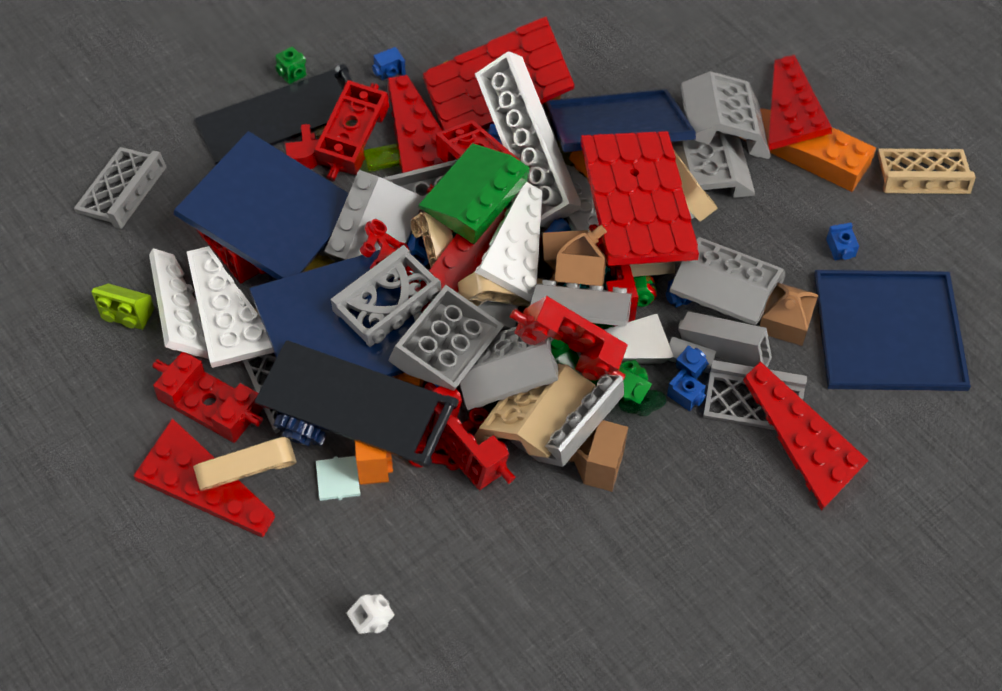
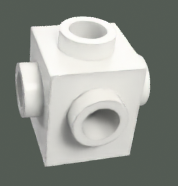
(370, 614)

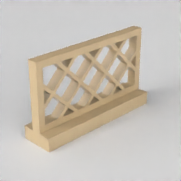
(926, 180)

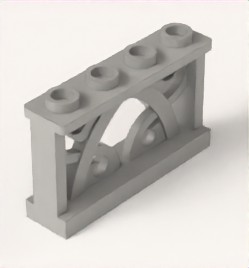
(388, 316)

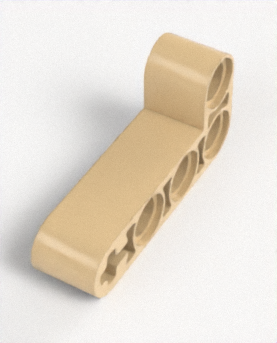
(697, 199)
(434, 234)
(480, 289)
(244, 463)

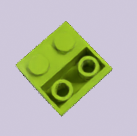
(123, 305)

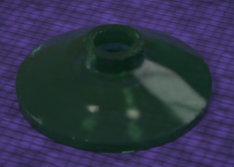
(651, 402)

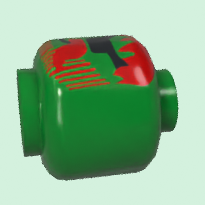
(646, 290)

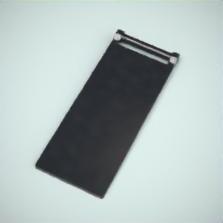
(275, 114)
(354, 402)

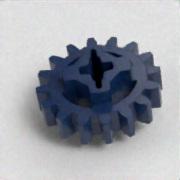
(299, 431)

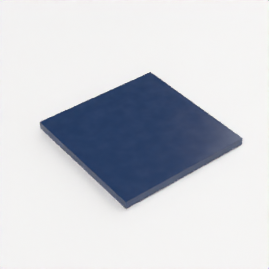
(617, 114)
(265, 207)
(302, 312)
(890, 330)

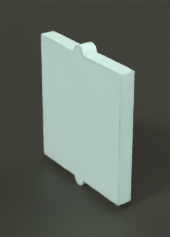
(337, 478)

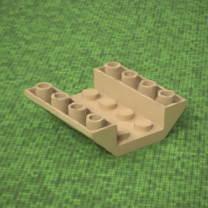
(536, 413)

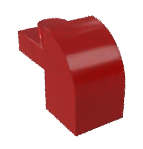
(304, 150)

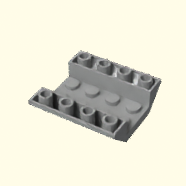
(724, 105)
(717, 163)
(727, 281)
(508, 369)
(583, 421)

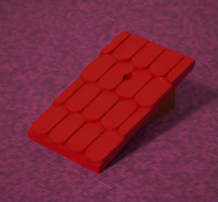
(457, 91)
(639, 198)

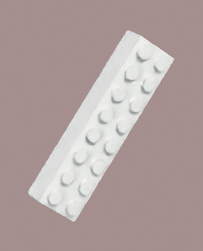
(528, 133)

